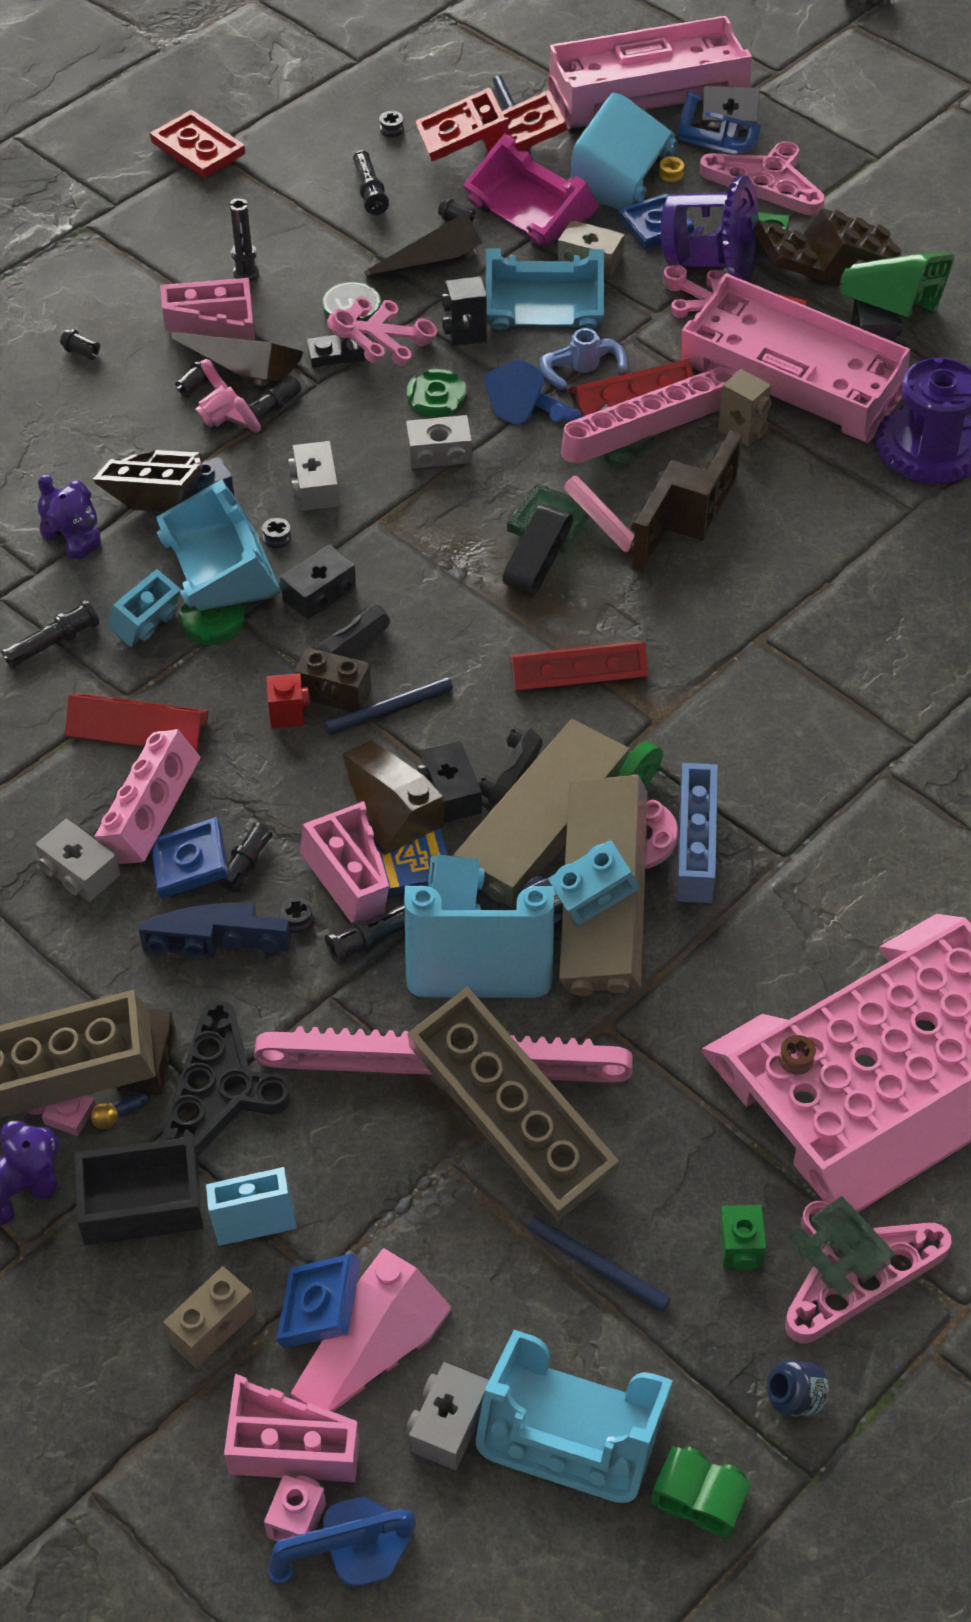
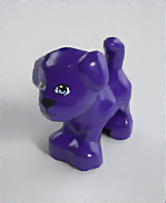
(68, 512)
(26, 1163)

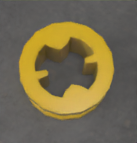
(671, 169)

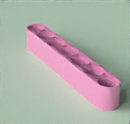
(644, 416)

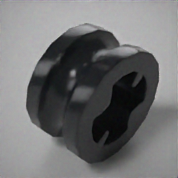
(391, 123)
(276, 532)
(300, 904)

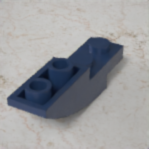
(203, 927)

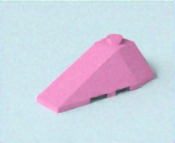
(390, 1317)

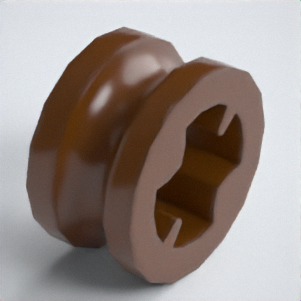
(790, 1046)

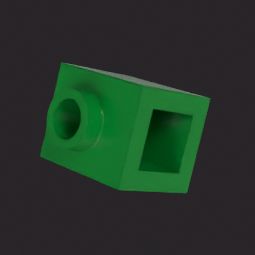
(742, 1237)

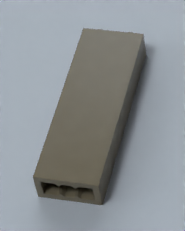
(531, 819)
(608, 947)

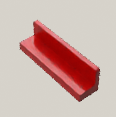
(621, 388)
(579, 665)
(129, 720)

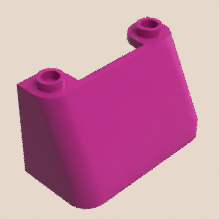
(528, 193)

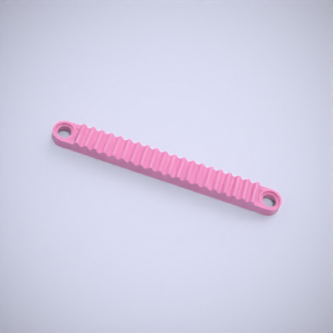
(394, 1055)

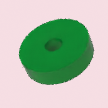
(643, 762)

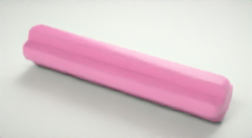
(599, 512)

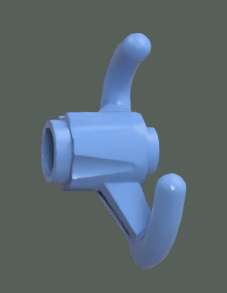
(582, 356)

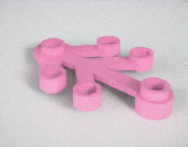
(675, 280)
(344, 324)

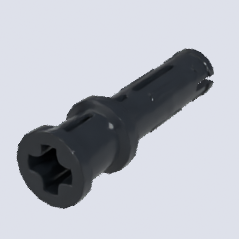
(366, 170)
(239, 215)
(64, 627)
(364, 934)

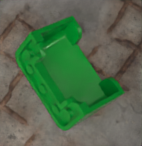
(899, 281)

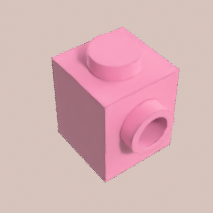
(295, 1508)

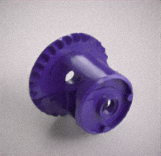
(728, 245)
(933, 432)

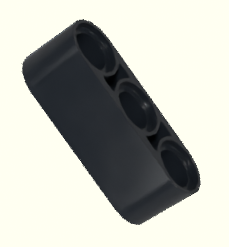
(537, 549)

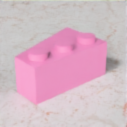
(209, 308)
(347, 862)
(285, 1437)

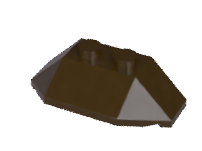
(151, 479)

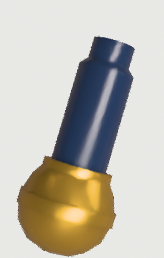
(106, 1114)

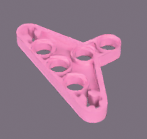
(757, 169)
(860, 1299)

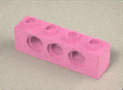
(148, 796)

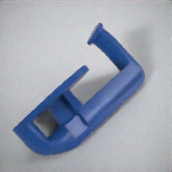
(725, 140)
(516, 390)
(361, 1540)

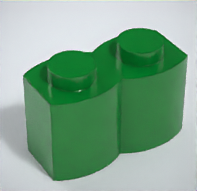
(701, 1491)

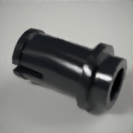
(451, 210)
(73, 341)
(191, 380)

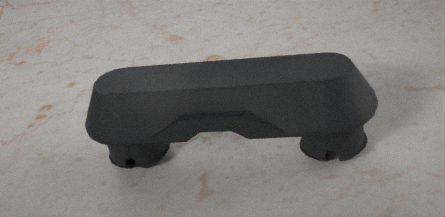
(357, 634)
(527, 746)

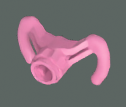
(224, 403)

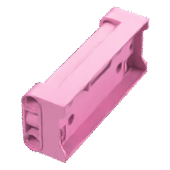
(646, 66)
(801, 353)

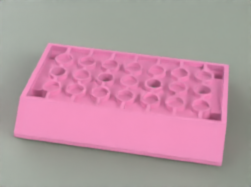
(879, 1121)

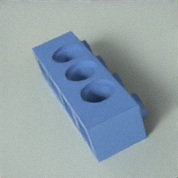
(697, 833)

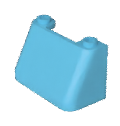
(619, 151)
(545, 291)
(217, 550)
(481, 949)
(569, 1425)

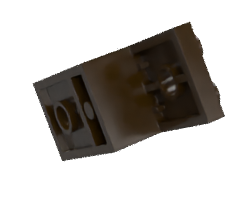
(826, 246)
(685, 500)

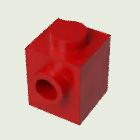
(286, 700)

